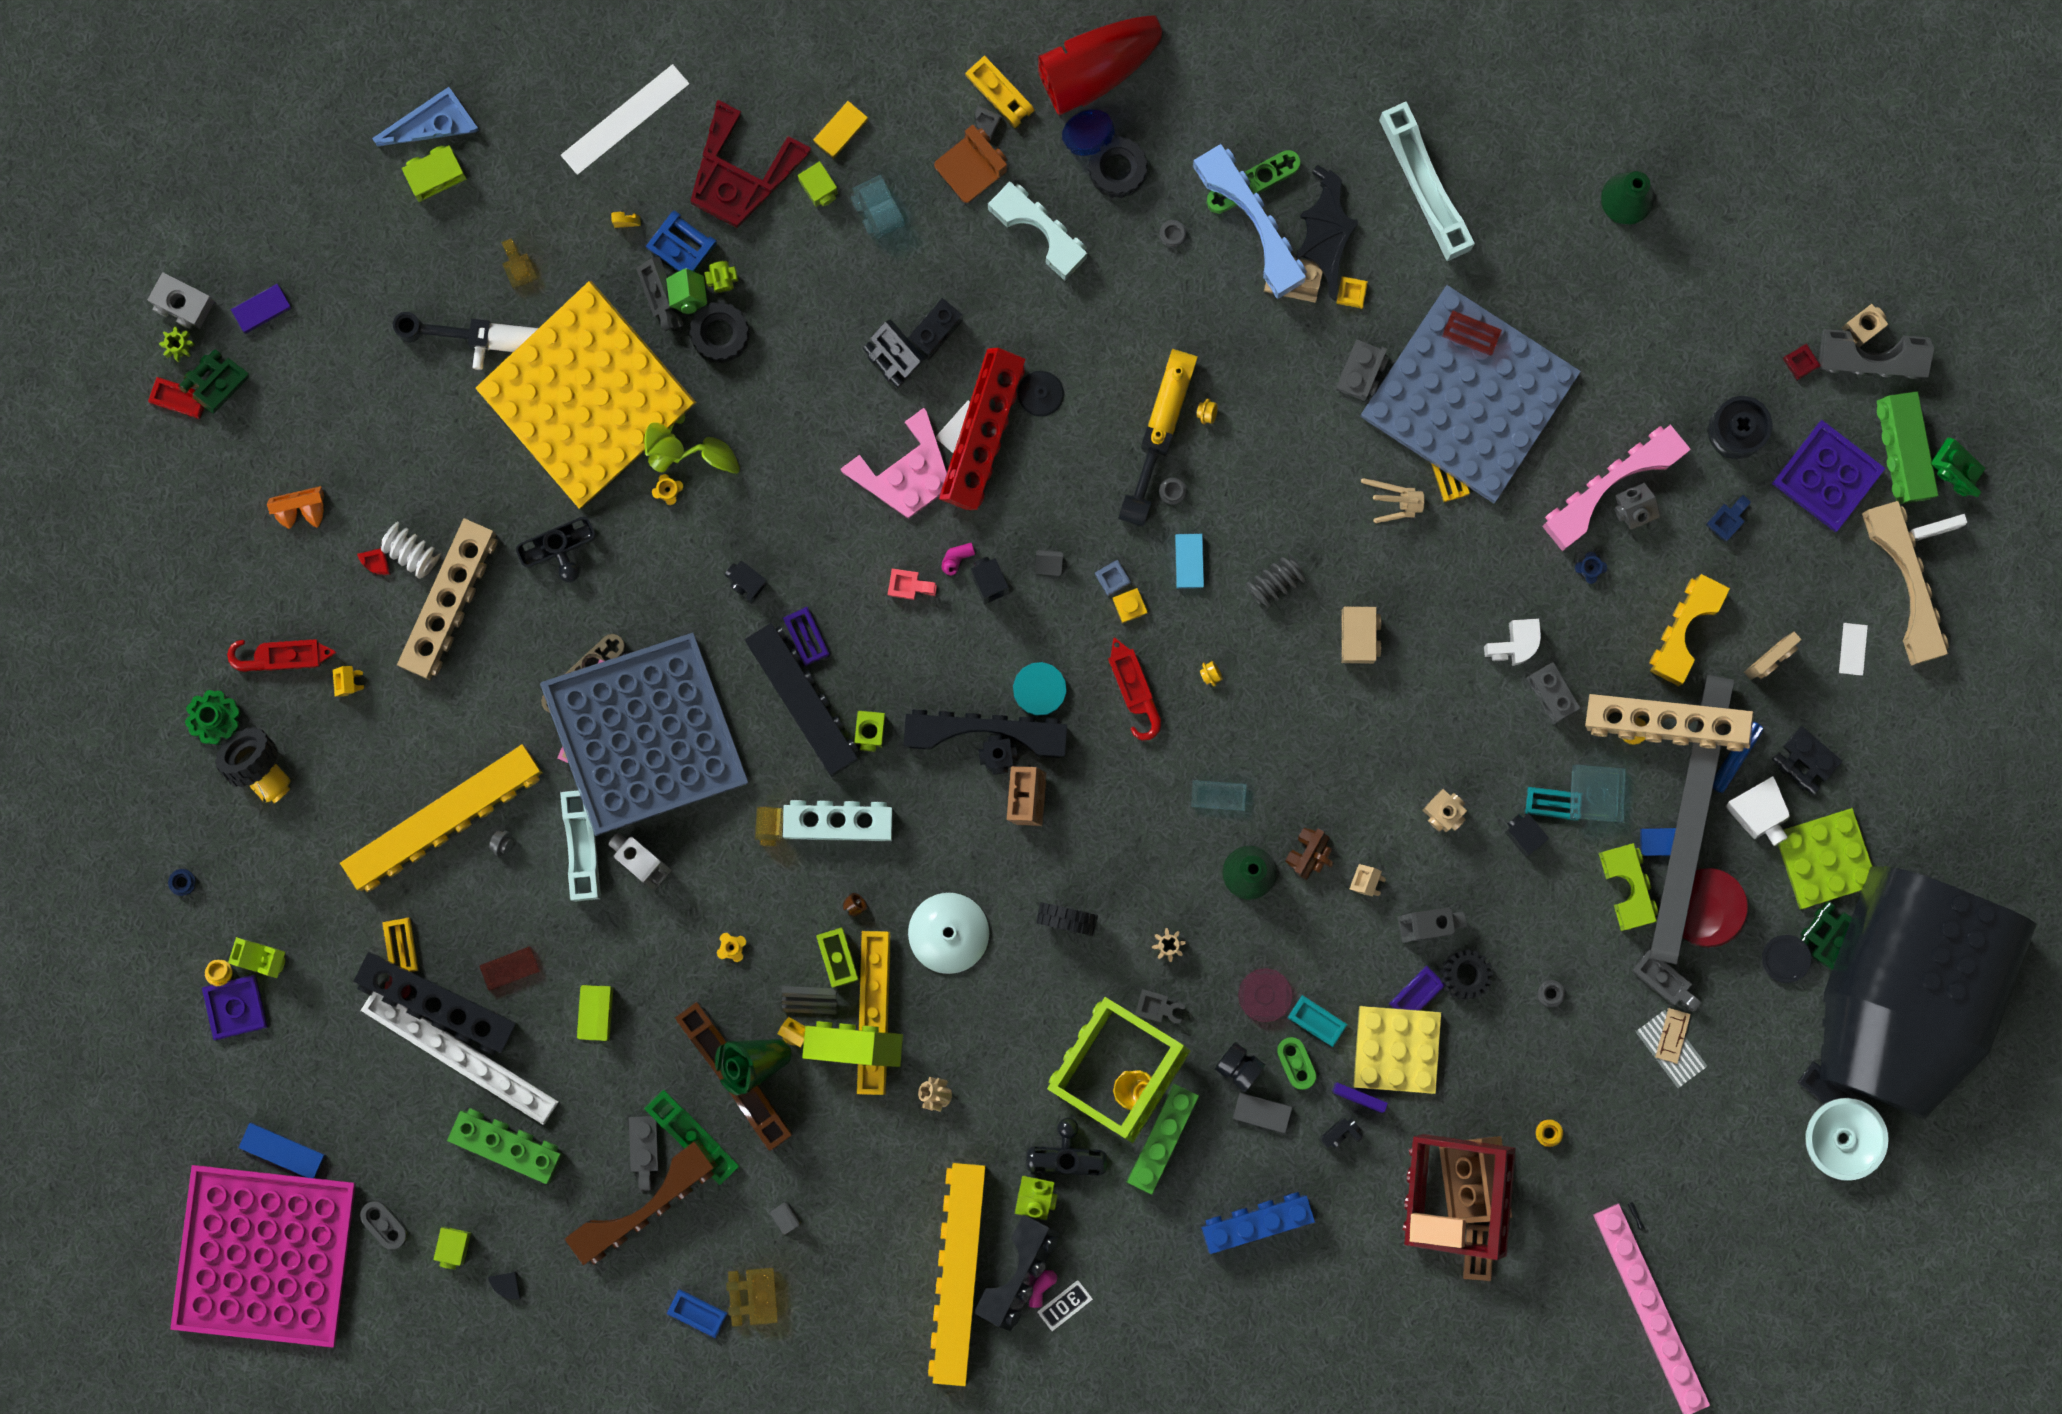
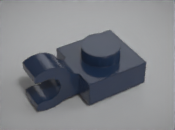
(1727, 520)

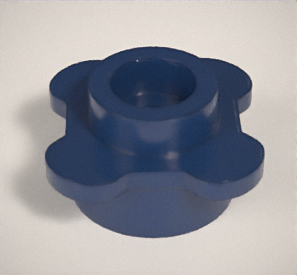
(1598, 567)

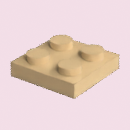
(1780, 651)

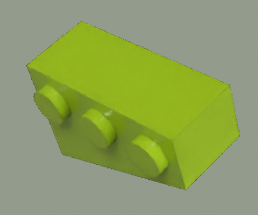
(852, 1045)

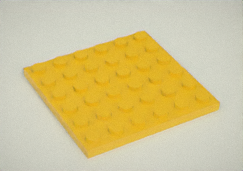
(584, 394)

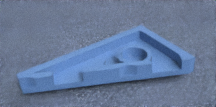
(434, 119)

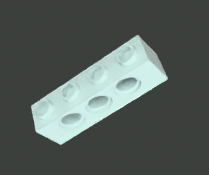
(878, 831)

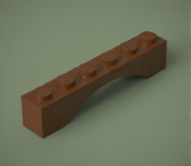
(753, 1104)
(686, 1168)

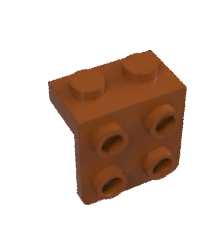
(971, 165)

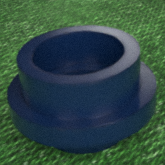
(174, 878)

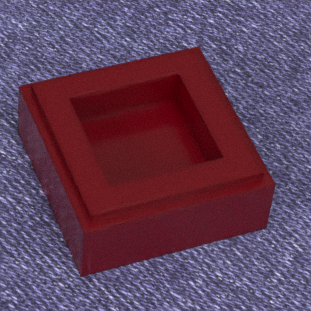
(1801, 362)

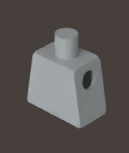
(643, 865)

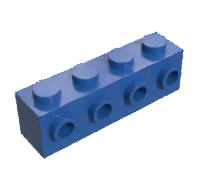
(1257, 1224)

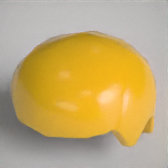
(1129, 1087)

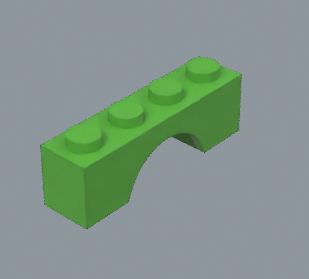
(1162, 1138)

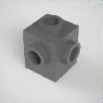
(1636, 506)

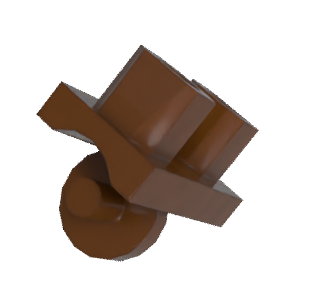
(1315, 855)

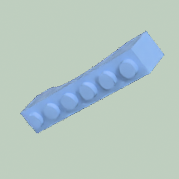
(1220, 175)

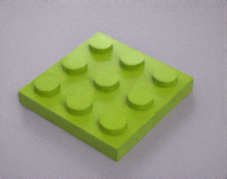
(1825, 858)

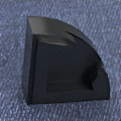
(506, 1285)

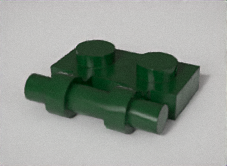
(219, 385)
(1829, 946)

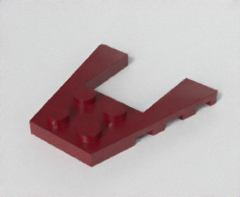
(728, 190)

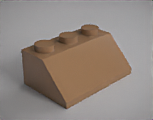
(1469, 1181)

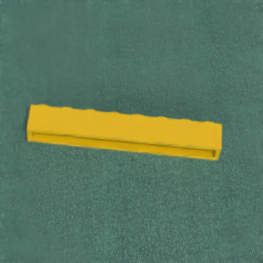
(441, 818)
(958, 1275)

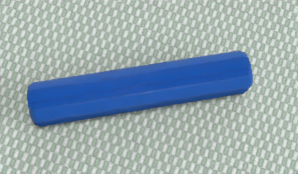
(1734, 761)

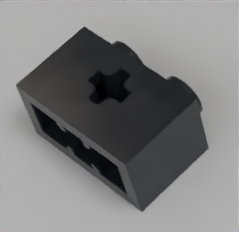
(935, 328)
(989, 580)

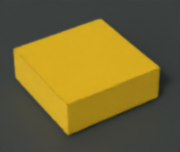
(1352, 292)

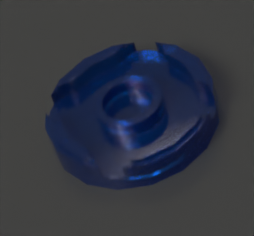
(1088, 132)

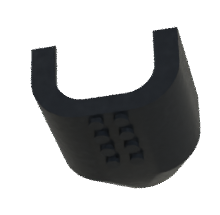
(1918, 989)

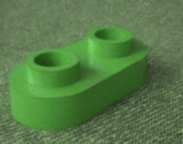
(1296, 1063)

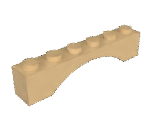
(1888, 529)

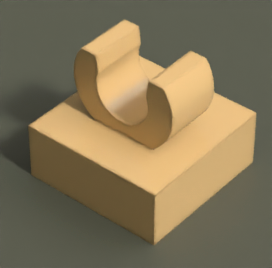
(1366, 880)

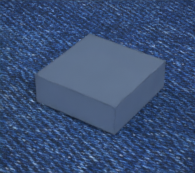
(1112, 578)

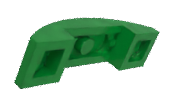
(686, 1130)

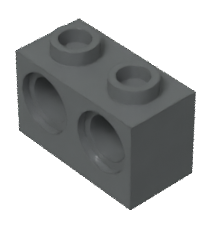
(1553, 693)

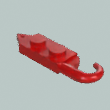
(281, 655)
(1134, 688)

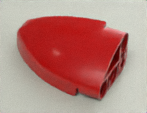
(1097, 61)

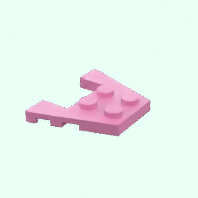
(911, 480)

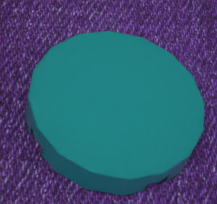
(1039, 689)

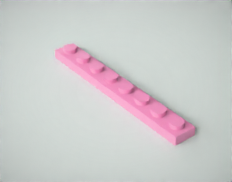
(1651, 1309)

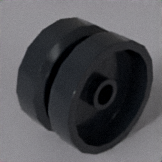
(1755, 425)

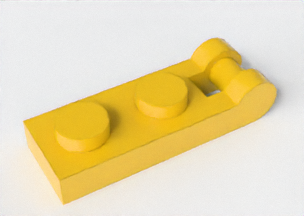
(999, 91)

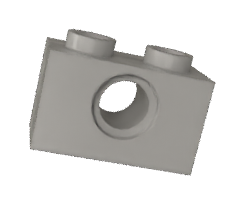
(169, 290)

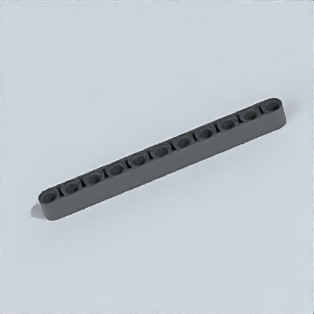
(1689, 832)

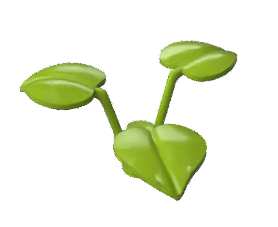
(666, 449)

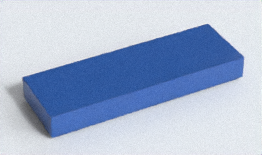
(281, 1151)

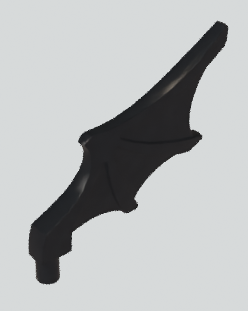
(1327, 229)

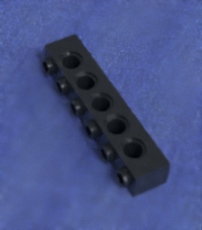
(375, 965)

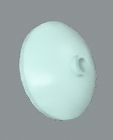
(952, 953)
(1865, 1139)

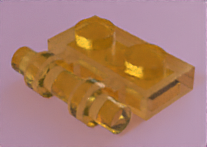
(761, 1296)

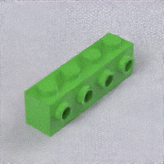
(1907, 448)
(504, 1146)

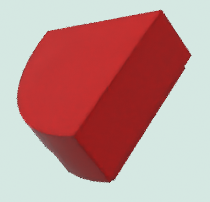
(375, 561)

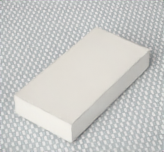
(1939, 527)

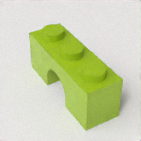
(1626, 863)

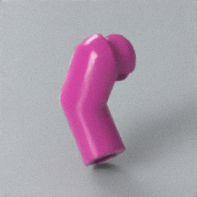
(954, 556)
(1043, 1282)

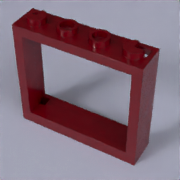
(1501, 1193)

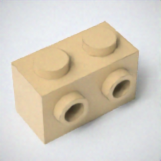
(1359, 635)

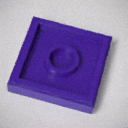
(235, 1007)

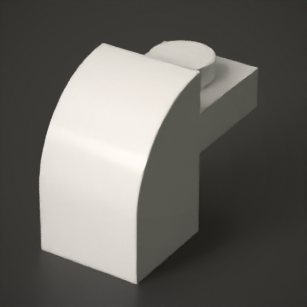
(1522, 645)

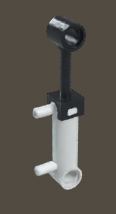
(481, 336)

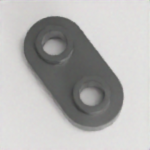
(381, 1228)

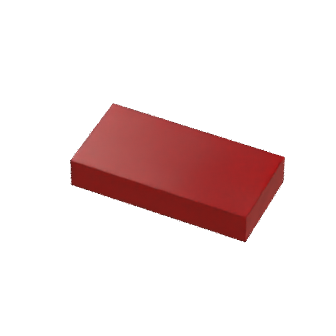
(169, 396)

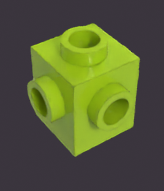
(1035, 1198)

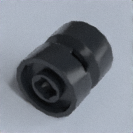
(1240, 1066)

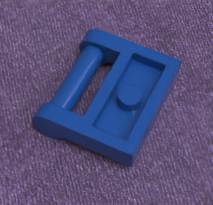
(674, 250)

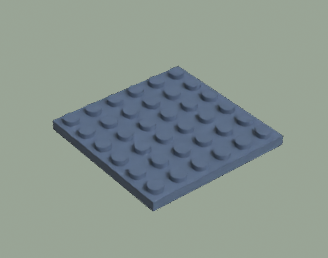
(1466, 407)
(643, 733)

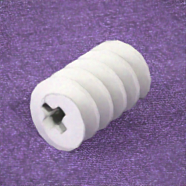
(408, 551)

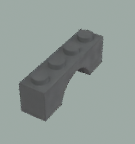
(1908, 357)

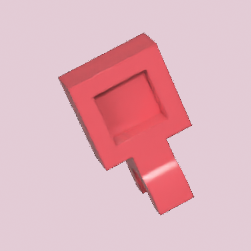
(906, 584)

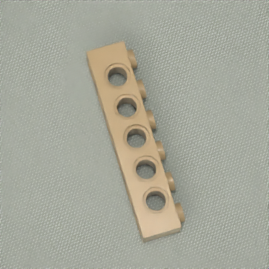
(467, 535)
(1602, 706)

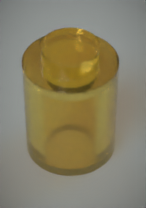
(769, 825)

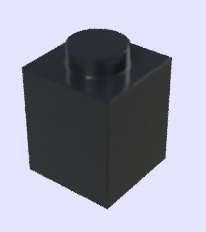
(1526, 834)

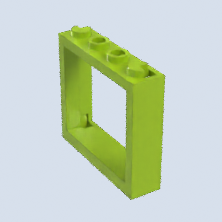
(1153, 1091)

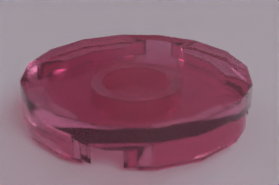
(1265, 995)

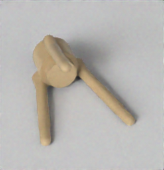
(1410, 501)

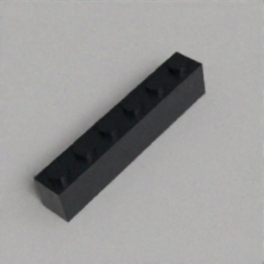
(801, 699)

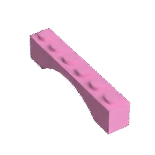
(1657, 454)

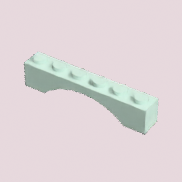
(1412, 155)

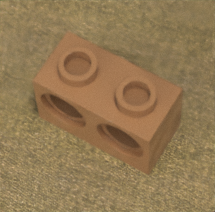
(1026, 796)

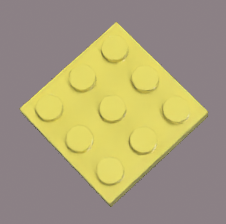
(1397, 1049)

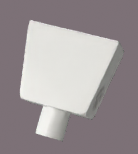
(1761, 811)

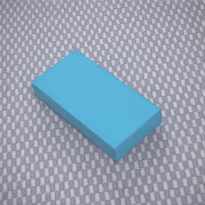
(1189, 561)

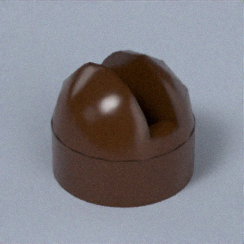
(854, 904)

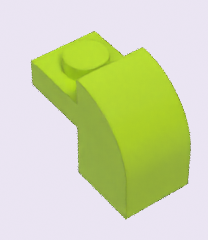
(257, 957)

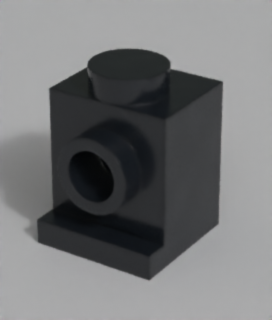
(745, 580)

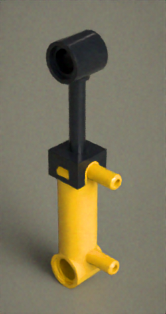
(1160, 430)

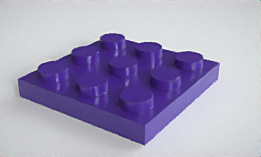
(1828, 476)

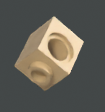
(1861, 335)

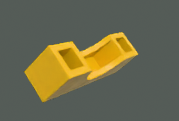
(1673, 659)

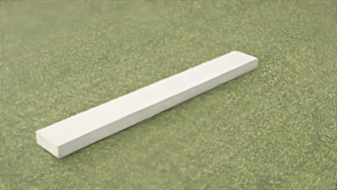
(463, 1058)

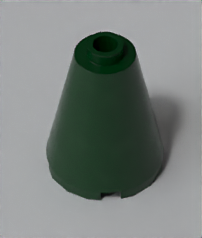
(1627, 197)
(1242, 882)
(750, 1062)

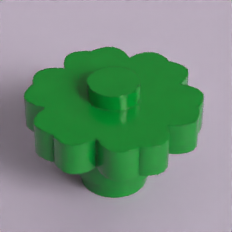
(212, 717)

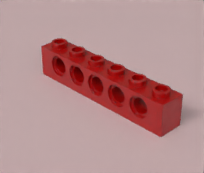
(971, 437)

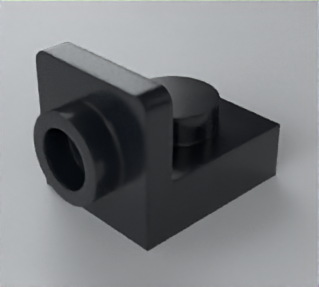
(1335, 1134)

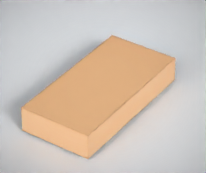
(1437, 1230)

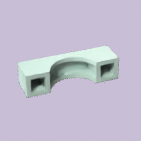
(1014, 207)
(582, 851)

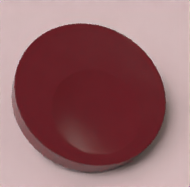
(1715, 909)

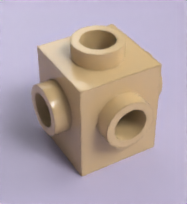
(1438, 819)

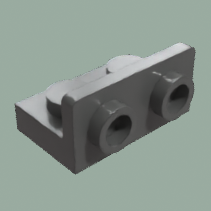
(1361, 370)

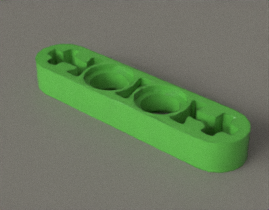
(1256, 185)

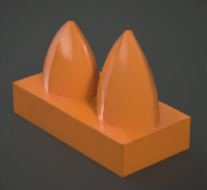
(310, 504)

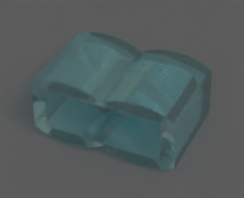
(877, 206)

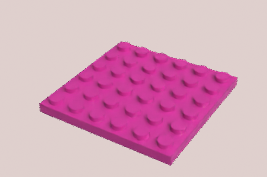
(263, 1256)

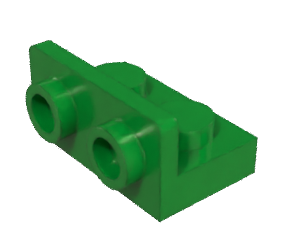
(1958, 468)

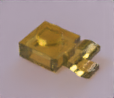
(518, 267)

